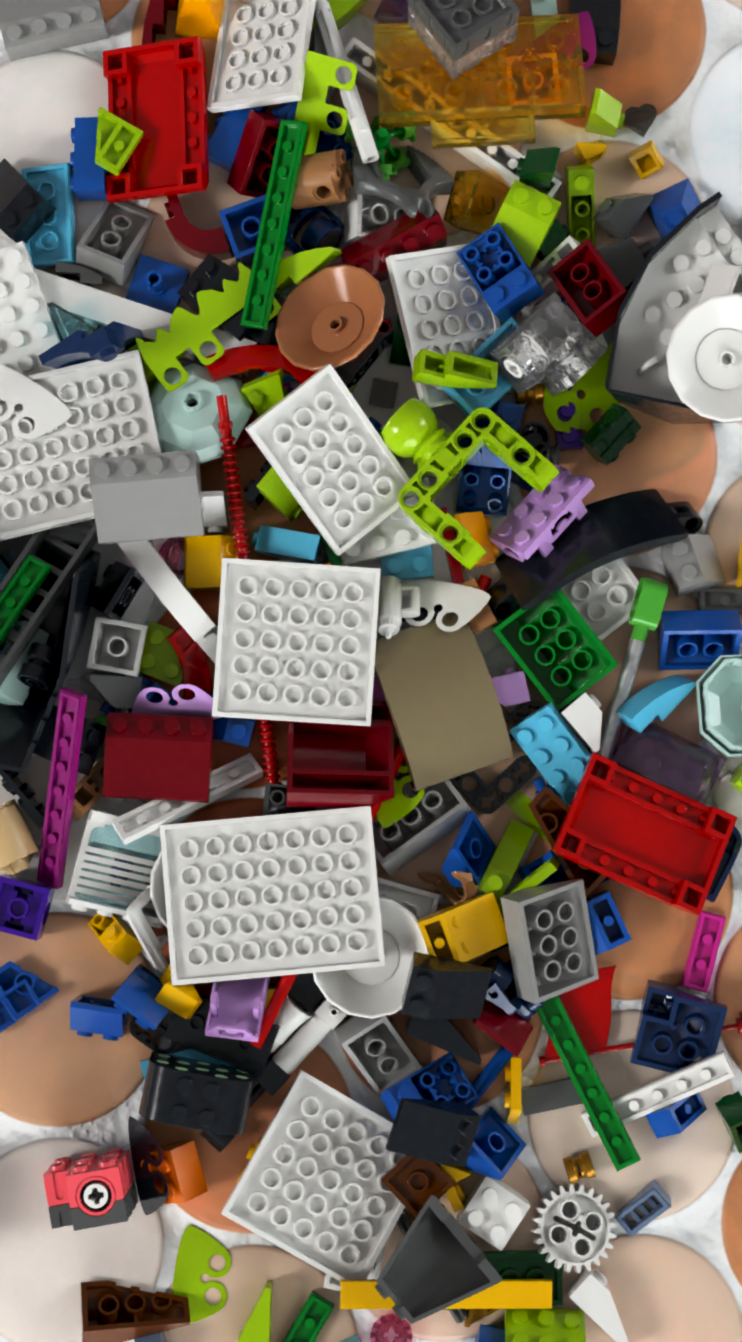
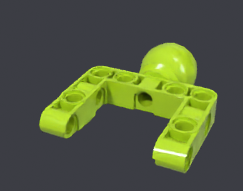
(415, 435)

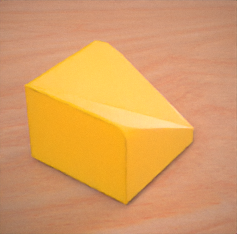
(589, 152)
(646, 159)

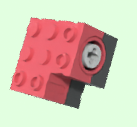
(91, 1190)

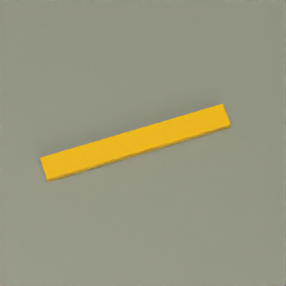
(504, 1295)

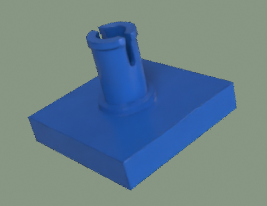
(157, 284)

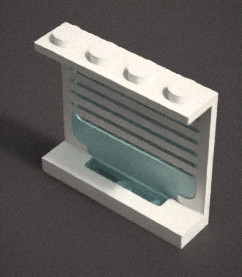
(111, 873)

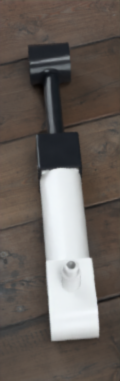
(288, 1059)

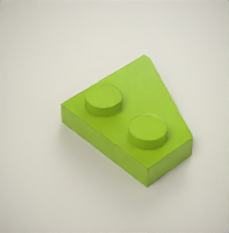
(114, 141)
(265, 391)

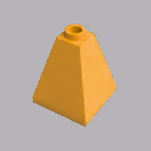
(198, 18)

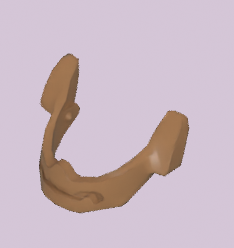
(453, 895)

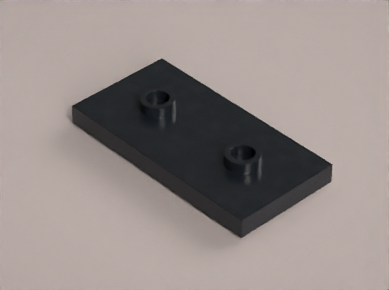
(231, 1051)

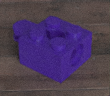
(24, 906)

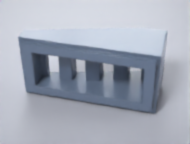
(646, 1193)

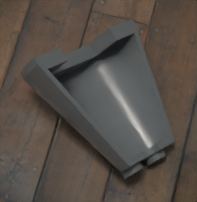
(434, 1265)

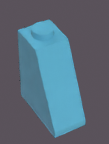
(287, 544)

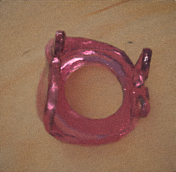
(173, 561)

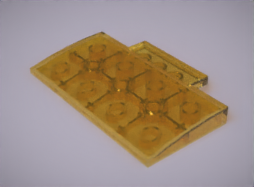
(492, 101)

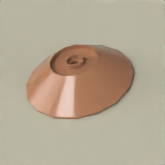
(330, 317)

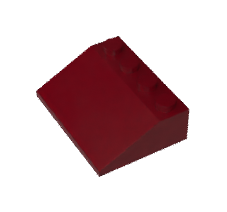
(158, 757)

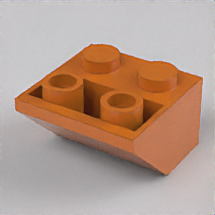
(181, 1171)

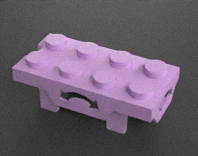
(532, 520)
(237, 1009)

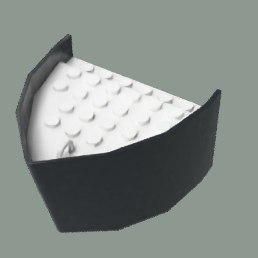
(654, 305)

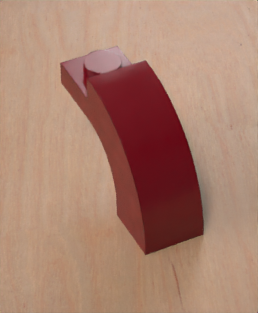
(192, 239)

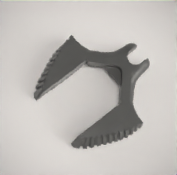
(429, 175)

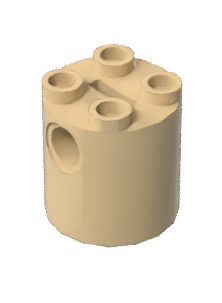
(16, 840)

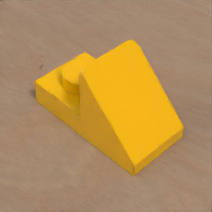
(179, 998)
(455, 1193)

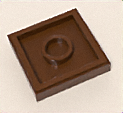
(415, 1180)

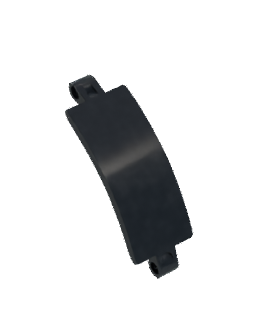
(602, 535)

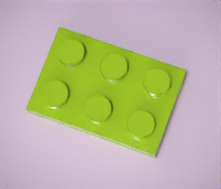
(544, 1325)

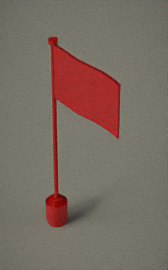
(591, 1016)

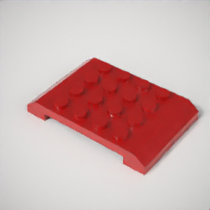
(165, 96)
(644, 835)

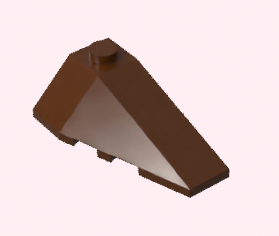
(550, 815)
(127, 1313)

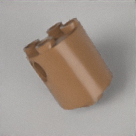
(322, 180)

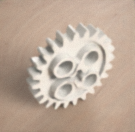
(564, 1249)

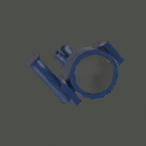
(318, 234)
(503, 978)

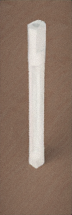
(351, 99)

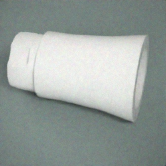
(290, 1019)

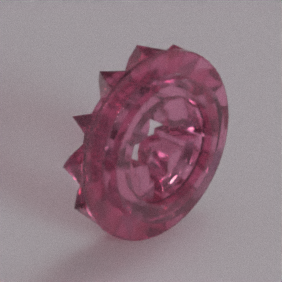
(383, 1324)

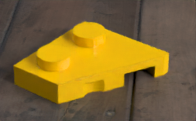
(512, 1098)

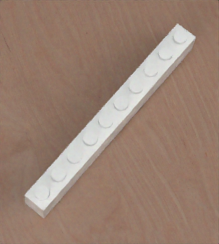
(498, 160)
(102, 308)

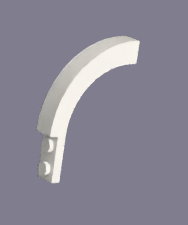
(173, 594)

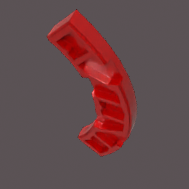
(262, 357)
(192, 662)

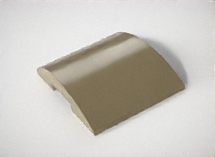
(441, 702)

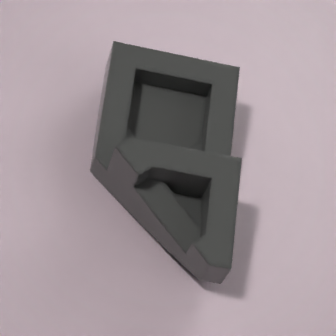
(77, 272)

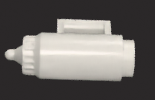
(390, 605)

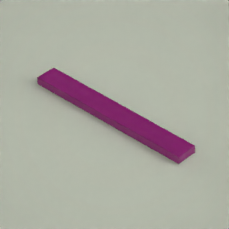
(61, 787)

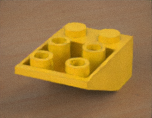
(464, 929)

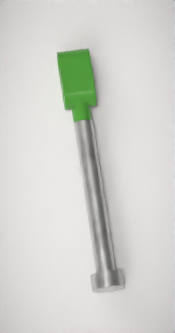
(644, 616)

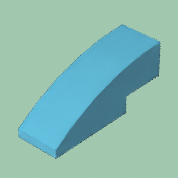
(654, 702)

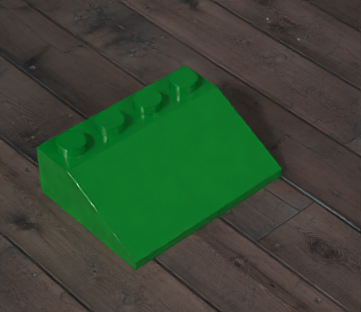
(555, 649)

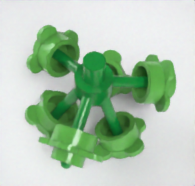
(395, 156)

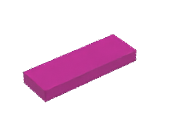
(703, 951)

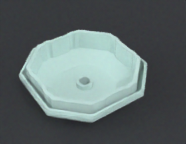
(197, 426)
(721, 704)

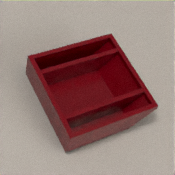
(341, 762)

